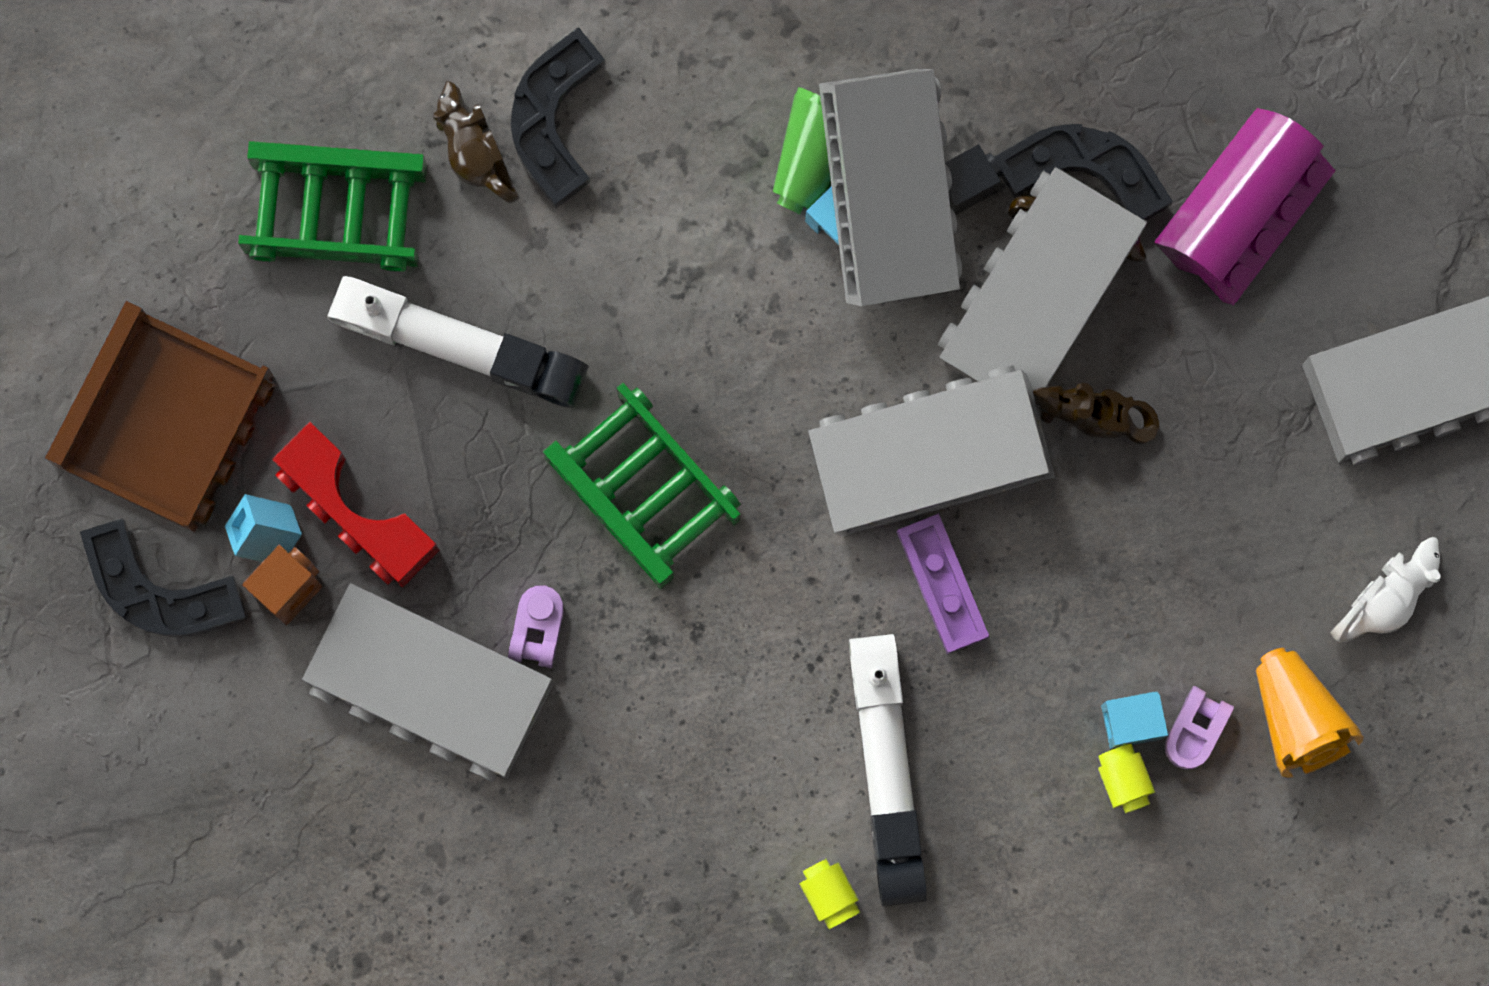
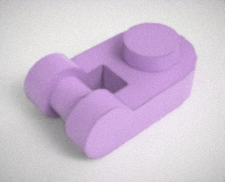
(539, 611)
(1188, 743)

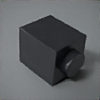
(973, 178)

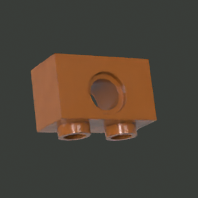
(284, 583)

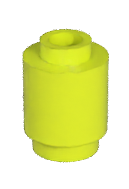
(1125, 778)
(829, 893)

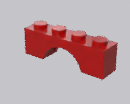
(394, 544)

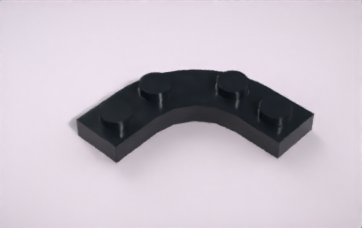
(535, 109)
(1087, 151)
(153, 607)

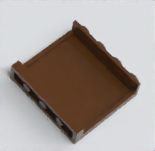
(161, 418)

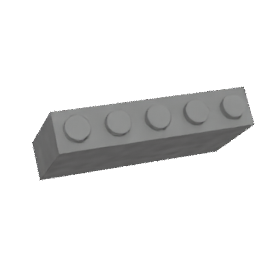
(890, 186)
(1042, 282)
(1404, 382)
(931, 451)
(427, 683)

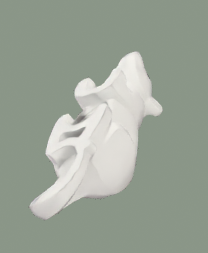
(1391, 601)

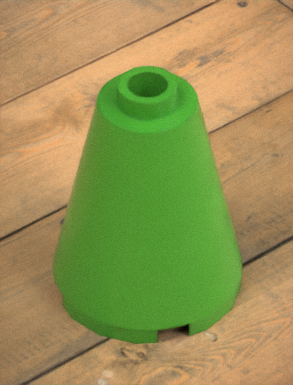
(803, 163)

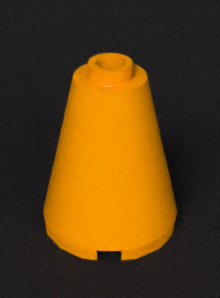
(1302, 715)

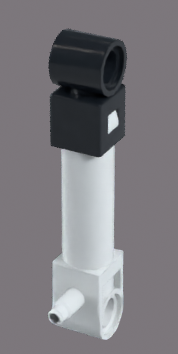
(506, 359)
(887, 770)

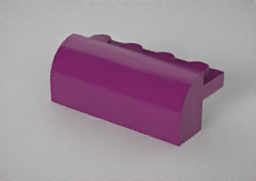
(1246, 203)

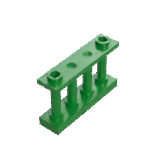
(315, 165)
(600, 493)

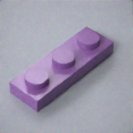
(942, 584)

